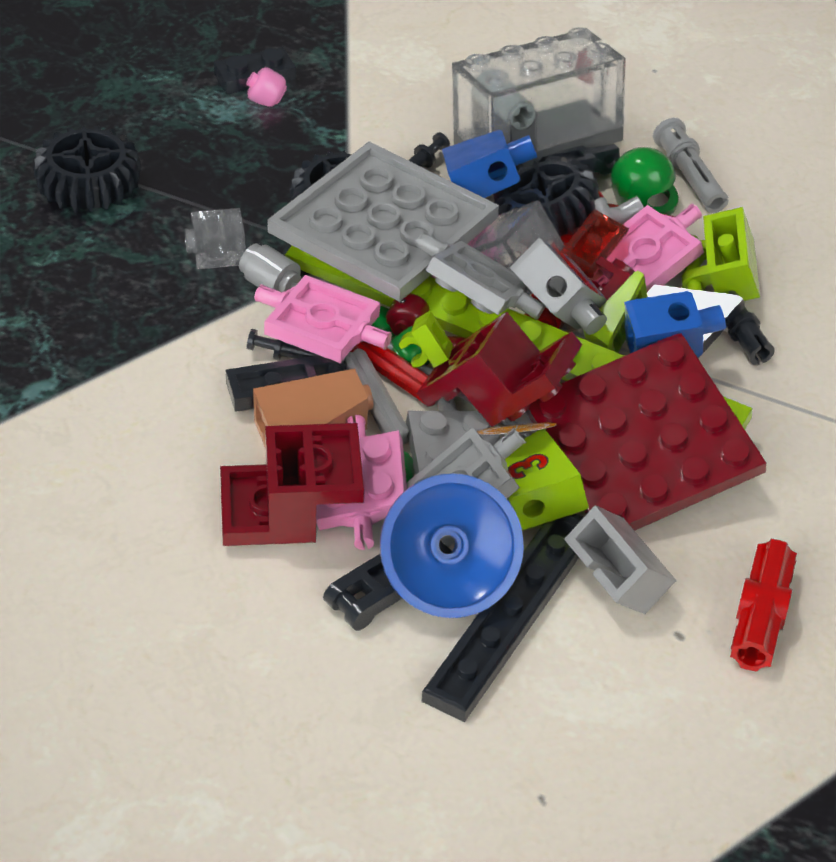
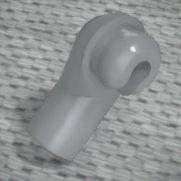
(622, 212)

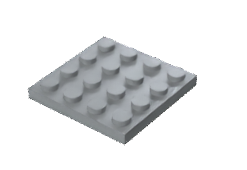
(372, 212)

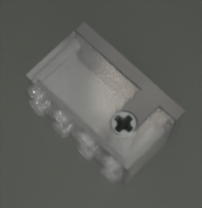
(553, 89)

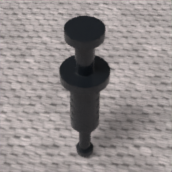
(425, 155)
(280, 348)

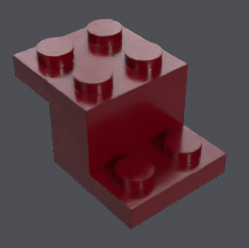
(501, 371)
(301, 470)

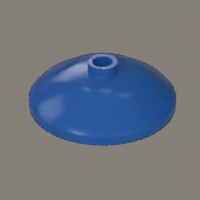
(484, 553)

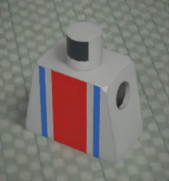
(561, 286)

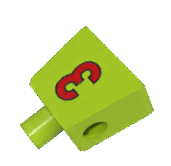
(546, 481)

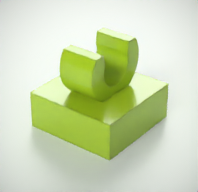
(430, 338)

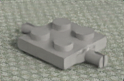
(478, 277)
(437, 430)
(476, 458)

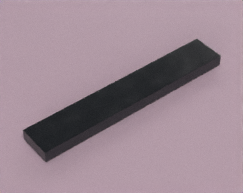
(500, 628)

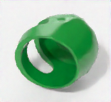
(644, 174)

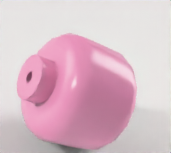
(266, 87)

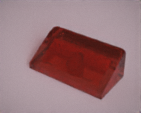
(594, 238)

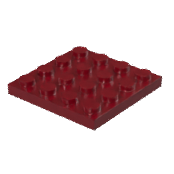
(649, 433)

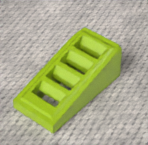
(613, 332)

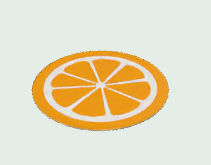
(519, 427)

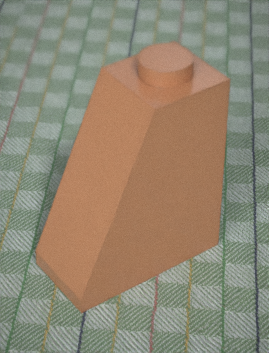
(312, 400)

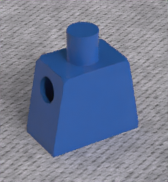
(487, 162)
(667, 315)

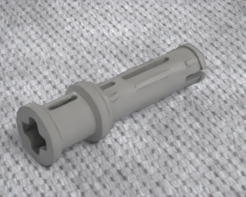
(684, 155)

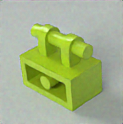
(729, 257)

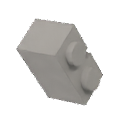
(614, 549)

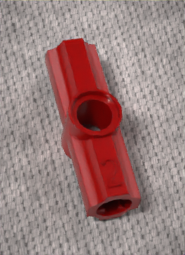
(763, 605)

